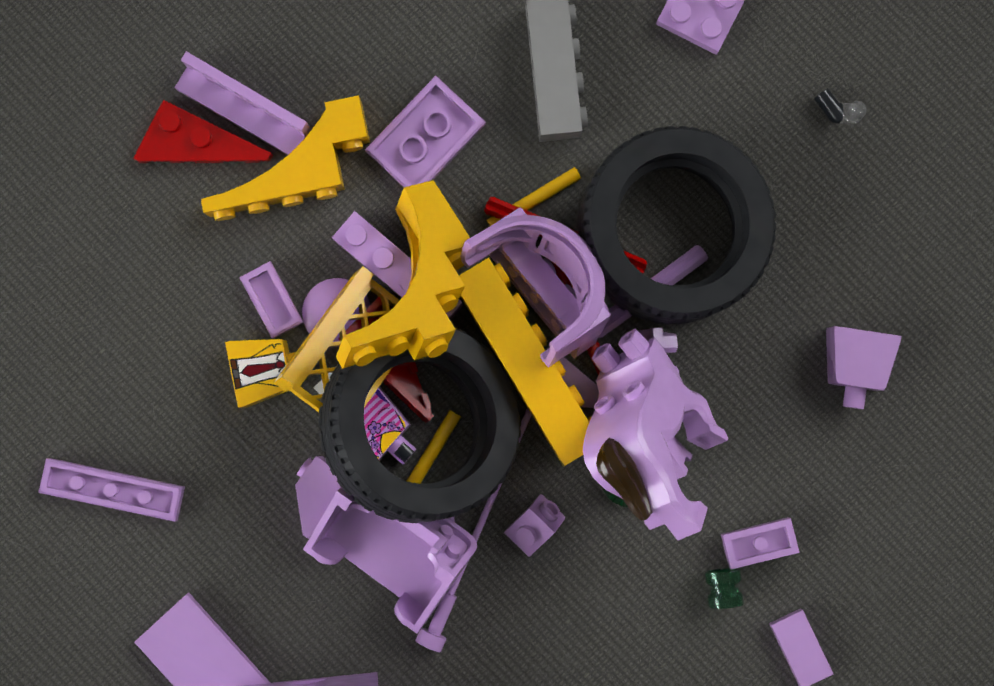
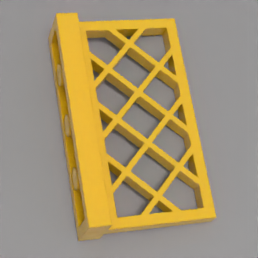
(325, 332)

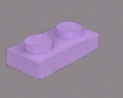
(760, 543)

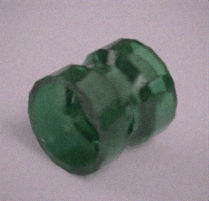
(724, 592)

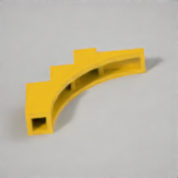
(434, 287)

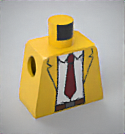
(256, 367)

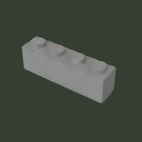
(554, 69)

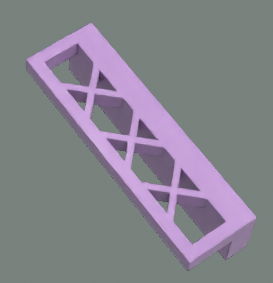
(241, 105)

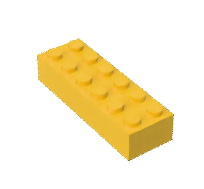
(519, 350)

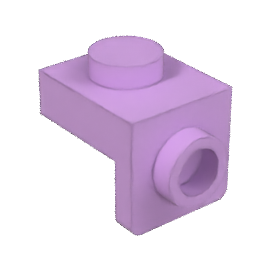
(535, 525)

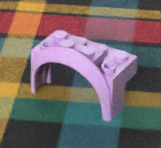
(558, 305)

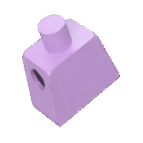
(859, 361)

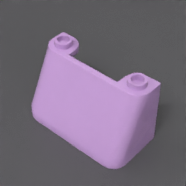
(407, 558)

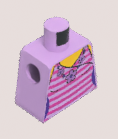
(385, 428)

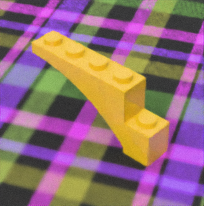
(306, 171)

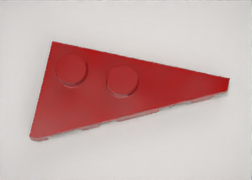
(183, 137)
(403, 377)

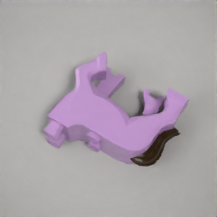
(633, 433)

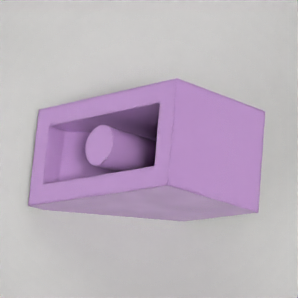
(314, 492)

